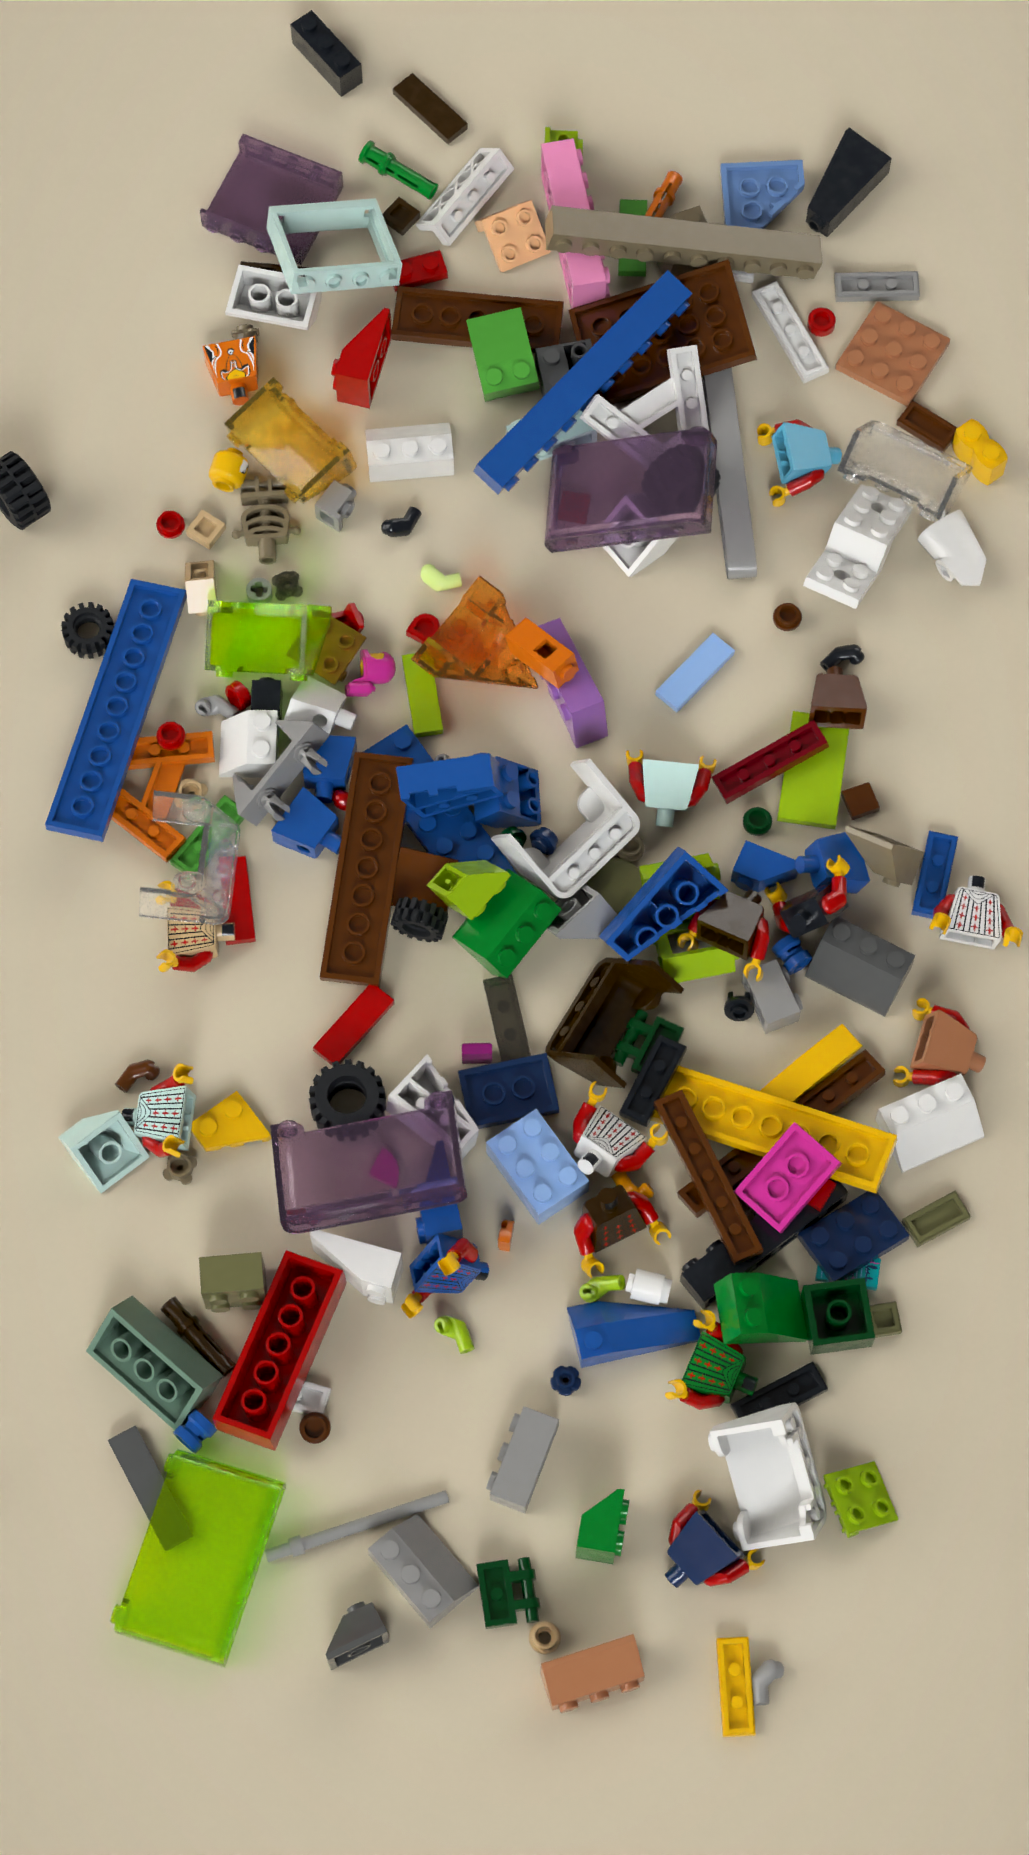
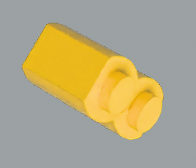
(983, 454)

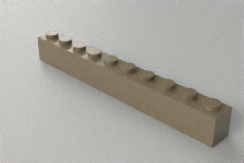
(682, 242)

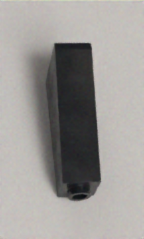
(846, 182)

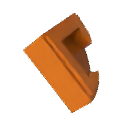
(505, 1235)

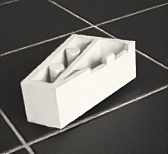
(420, 1084)

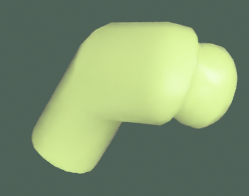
(439, 581)

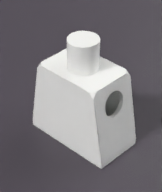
(320, 705)

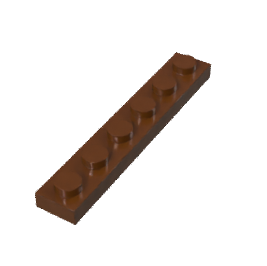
(708, 1177)

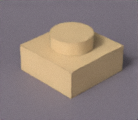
(205, 529)

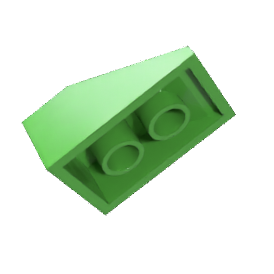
(503, 354)

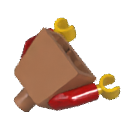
(942, 1048)

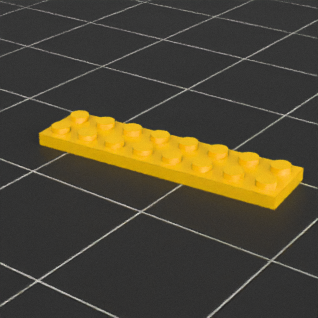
(758, 1120)

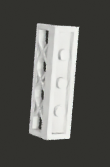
(466, 194)

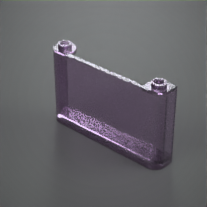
(631, 490)
(368, 1167)

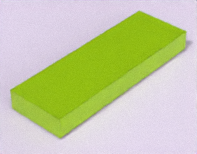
(422, 699)

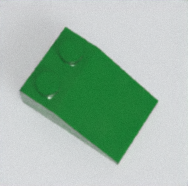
(759, 1309)

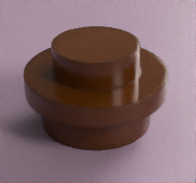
(787, 617)
(315, 1427)

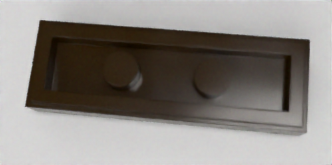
(430, 108)

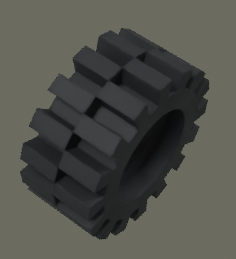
(82, 616)
(419, 919)

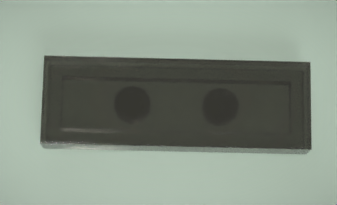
(506, 1018)

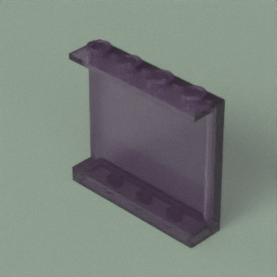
(266, 178)

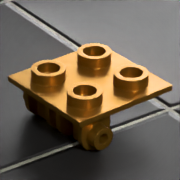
(338, 651)

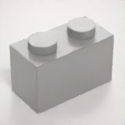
(772, 997)

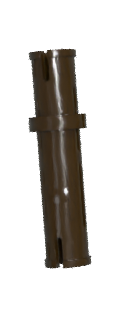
(197, 1336)

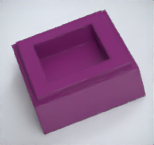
(476, 1053)

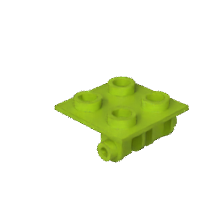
(859, 1498)

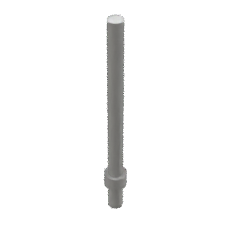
(297, 1545)

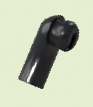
(401, 526)
(842, 653)

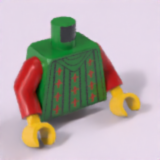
(712, 1370)

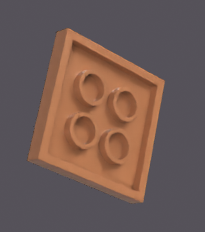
(892, 354)

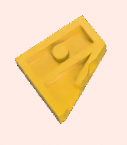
(229, 1124)

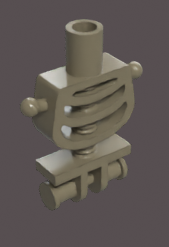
(265, 523)

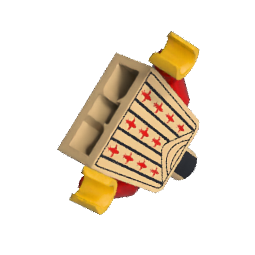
(192, 943)

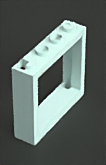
(328, 217)

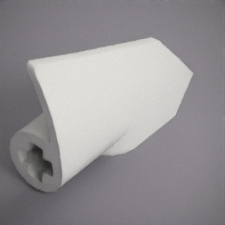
(955, 549)

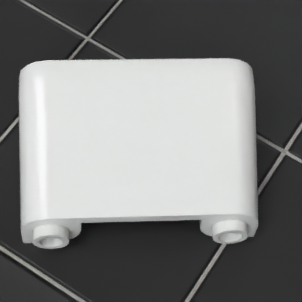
(771, 1477)

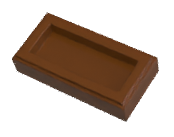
(927, 426)

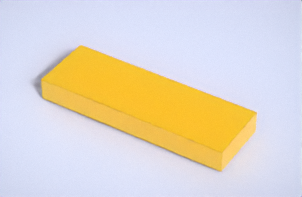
(735, 1687)

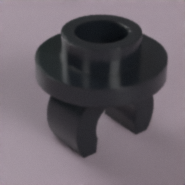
(739, 1007)

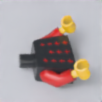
(813, 907)

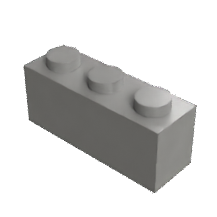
(522, 1459)

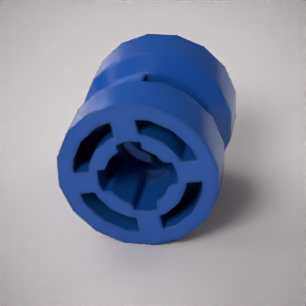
(792, 954)
(194, 1431)

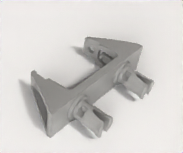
(265, 797)

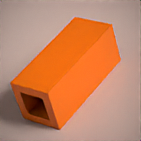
(542, 653)

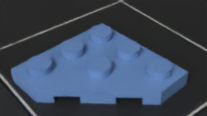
(759, 190)

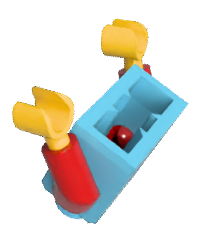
(800, 456)

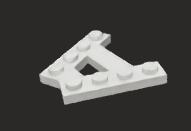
(681, 392)

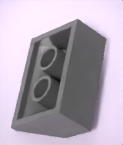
(860, 966)

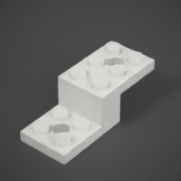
(858, 546)

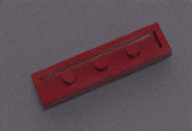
(770, 761)

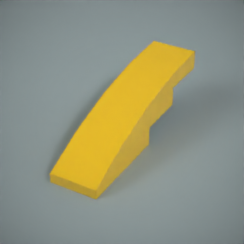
(814, 1065)

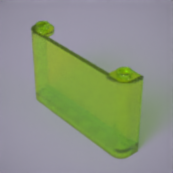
(199, 1557)

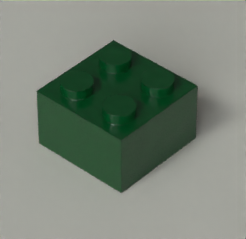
(837, 1316)

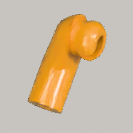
(624, 1180)

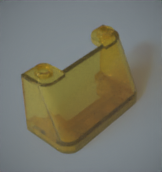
(289, 443)

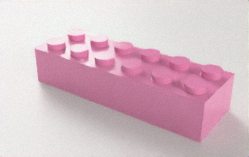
(566, 187)

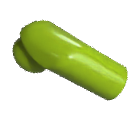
(599, 1286)
(456, 1330)

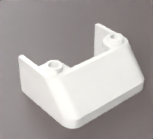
(605, 832)

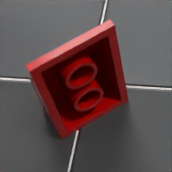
(362, 362)

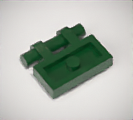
(637, 1026)
(497, 1592)

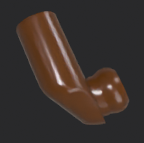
(135, 1071)

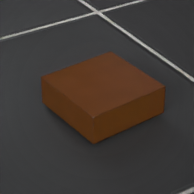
(860, 801)

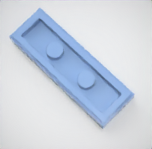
(695, 672)

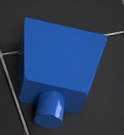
(339, 755)
(308, 827)
(829, 848)

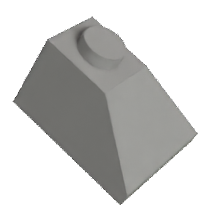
(582, 915)

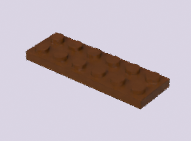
(441, 316)

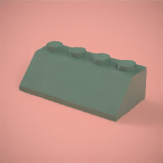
(153, 1362)

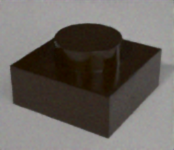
(401, 216)

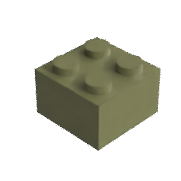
(233, 1281)

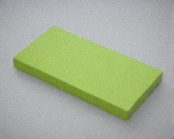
(814, 787)

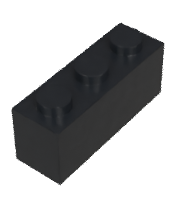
(326, 53)

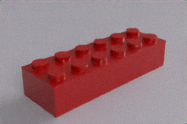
(280, 1350)

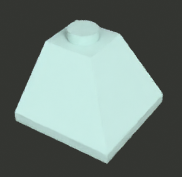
(104, 1148)

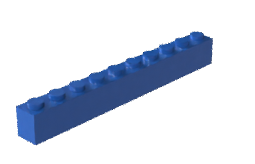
(582, 382)

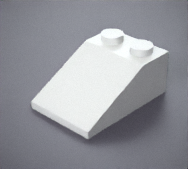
(365, 1266)

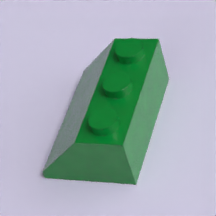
(507, 926)

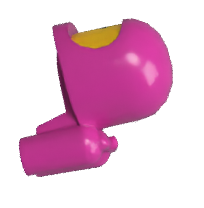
(374, 669)

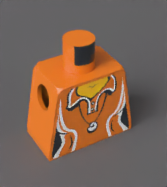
(233, 367)

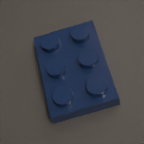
(508, 1090)
(853, 1236)

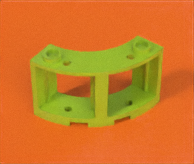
(693, 963)

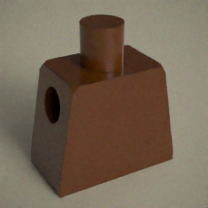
(838, 700)

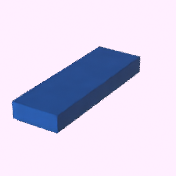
(934, 873)

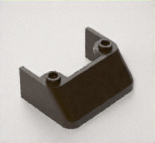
(602, 1013)

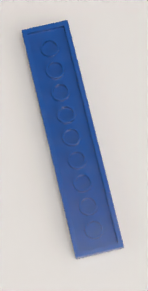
(116, 710)

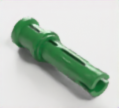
(388, 165)

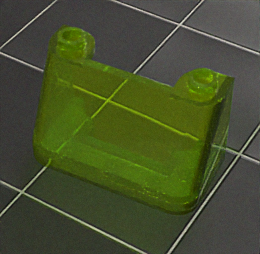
(265, 638)

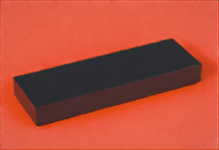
(653, 1080)
(795, 1387)

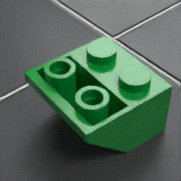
(599, 1529)

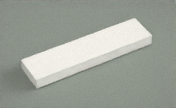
(790, 332)

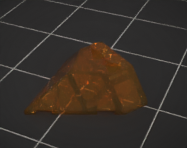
(474, 643)

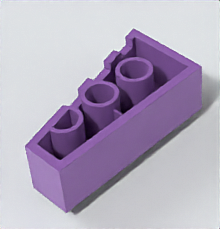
(579, 698)

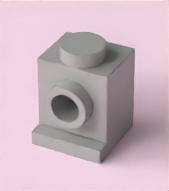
(335, 504)

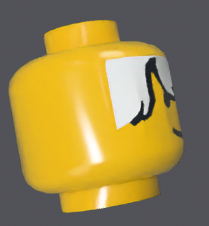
(228, 469)

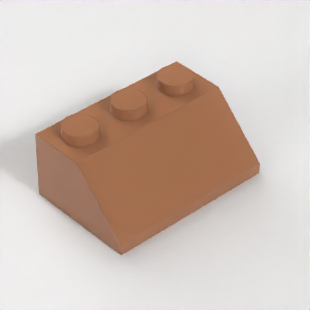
(592, 1673)

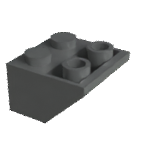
(557, 360)

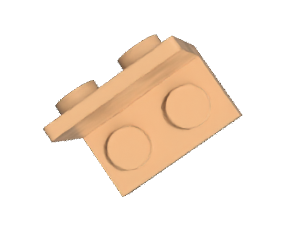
(514, 235)

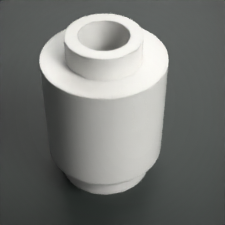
(648, 1287)

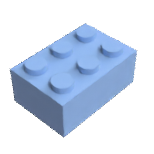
(537, 1166)

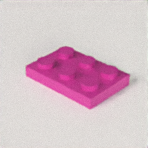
(787, 1177)

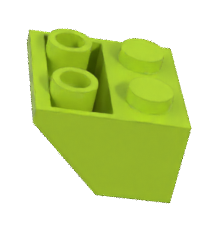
(468, 885)

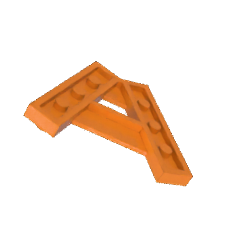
(168, 767)

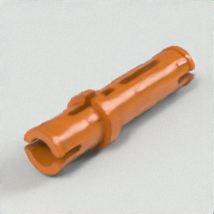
(669, 185)

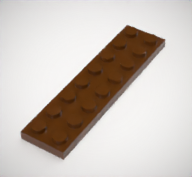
(365, 872)

